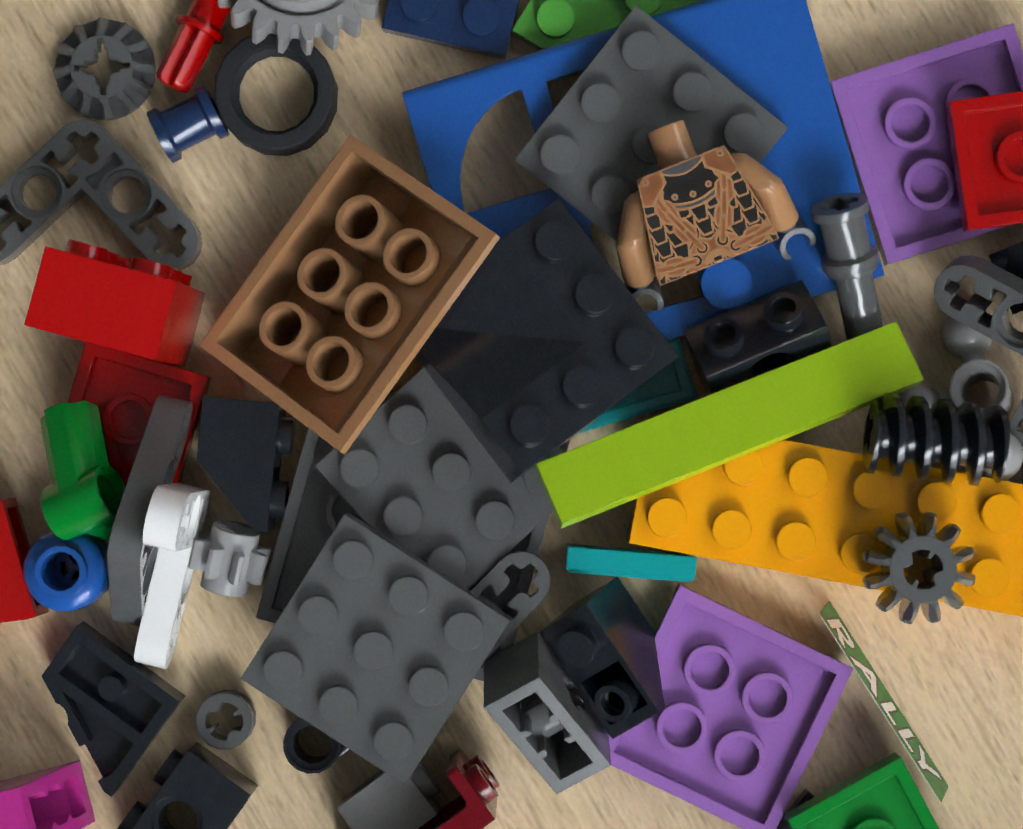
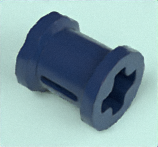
(187, 123)

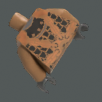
(699, 213)

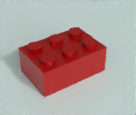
(103, 302)

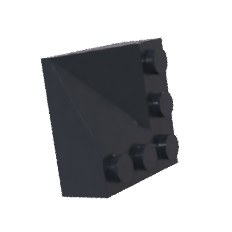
(541, 342)

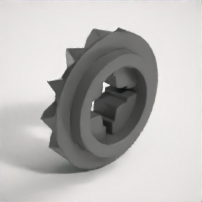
(126, 88)

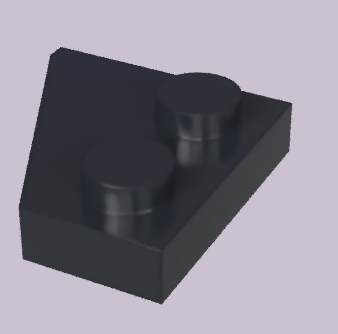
(109, 702)

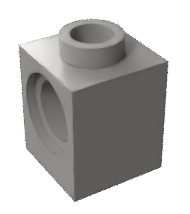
(389, 804)

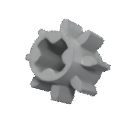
(229, 558)

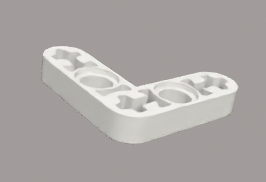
(171, 524)

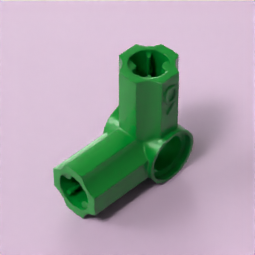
(83, 484)

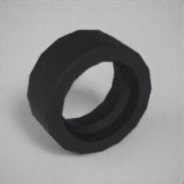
(268, 142)

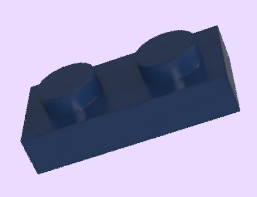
(459, 24)

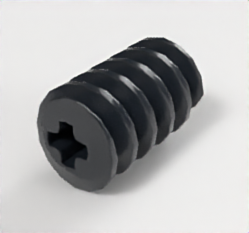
(937, 436)

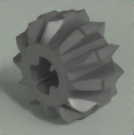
(937, 579)

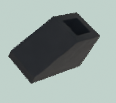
(243, 453)
(610, 656)

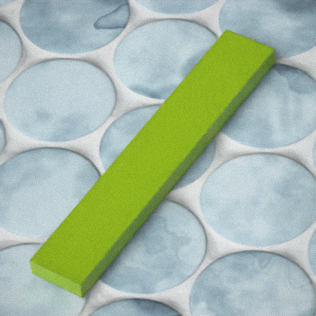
(727, 424)

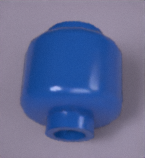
(56, 587)

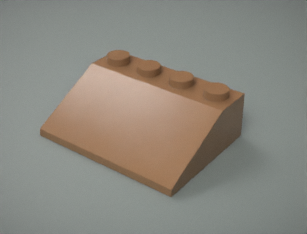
(348, 293)

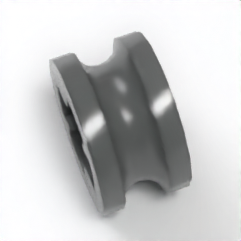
(214, 704)

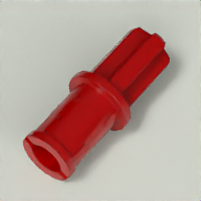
(192, 44)

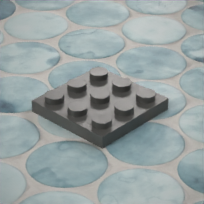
(637, 83)
(434, 485)
(376, 648)

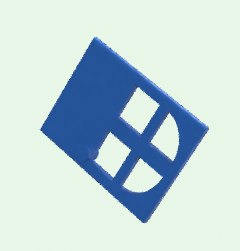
(755, 44)

